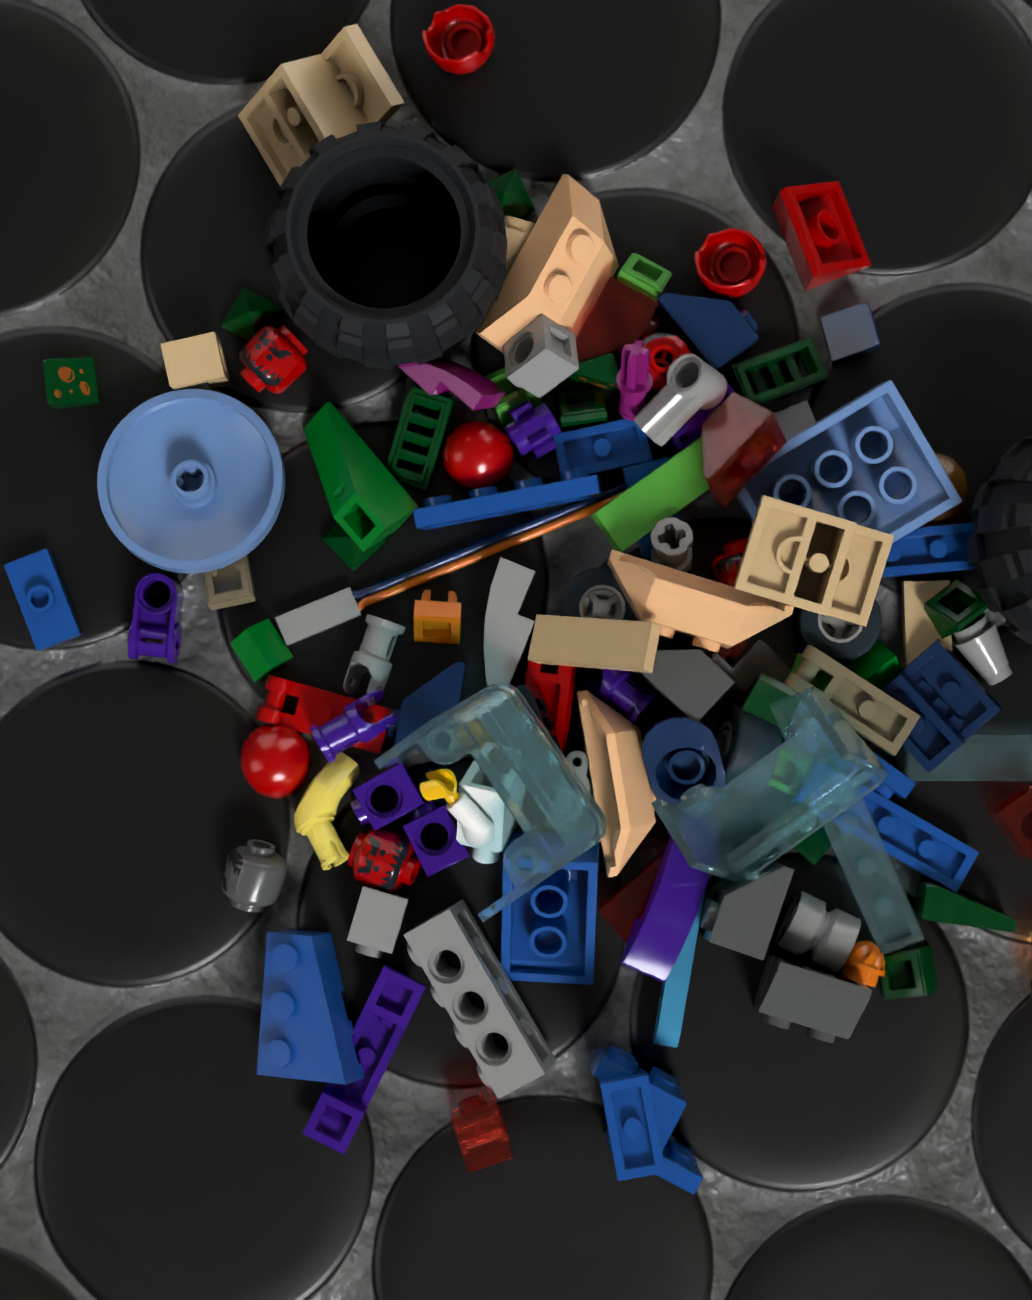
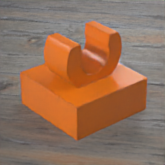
(437, 619)

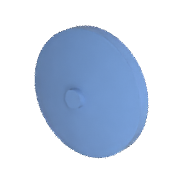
(191, 481)

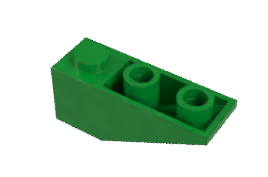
(355, 482)

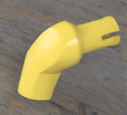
(319, 806)

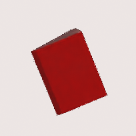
(819, 232)

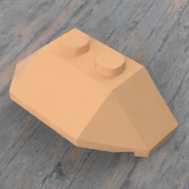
(557, 268)
(693, 605)
(616, 779)

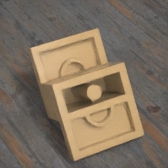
(319, 98)
(813, 561)

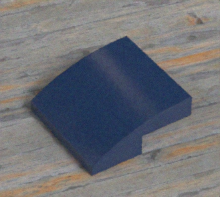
(946, 699)

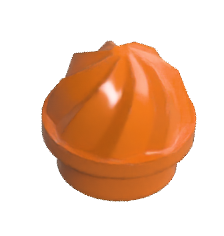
(864, 964)

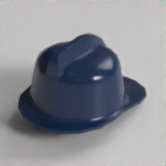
(680, 756)

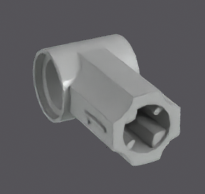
(689, 387)

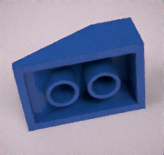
(553, 926)

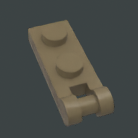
(858, 701)

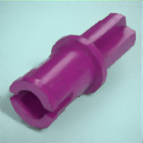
(634, 379)

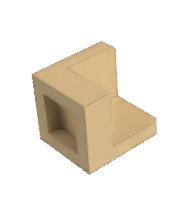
(195, 361)

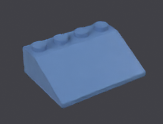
(859, 466)

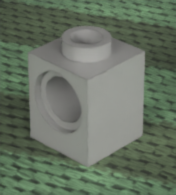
(540, 356)
(377, 921)

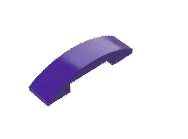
(668, 916)
(374, 1042)

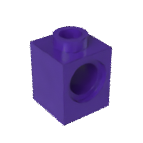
(408, 797)
(435, 859)

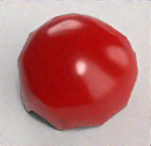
(459, 39)
(730, 262)
(477, 454)
(275, 761)

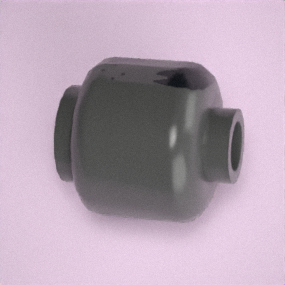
(253, 876)

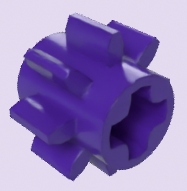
(532, 429)

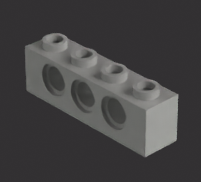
(482, 973)

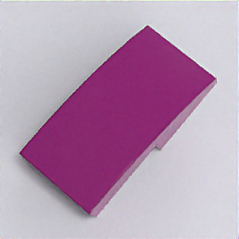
(447, 376)

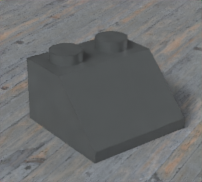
(688, 680)
(746, 911)
(810, 998)

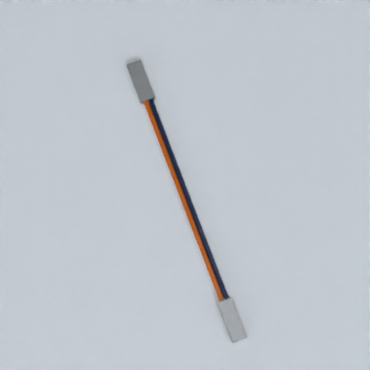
(343, 606)

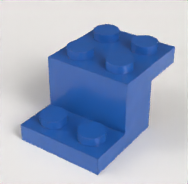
(668, 1106)

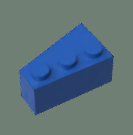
(304, 1011)

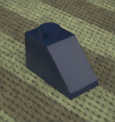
(709, 327)
(429, 701)

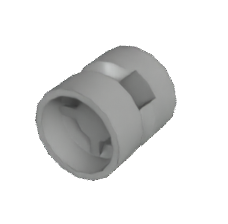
(821, 933)

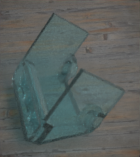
(526, 772)
(777, 799)

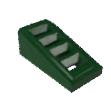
(748, 382)
(435, 402)
(945, 906)

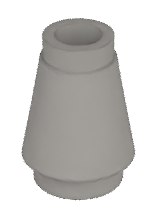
(983, 649)

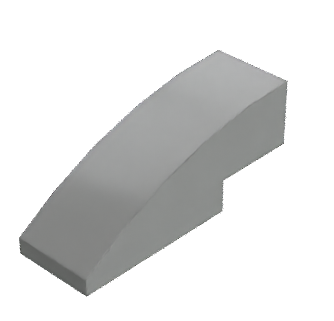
(504, 628)

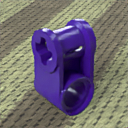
(156, 622)

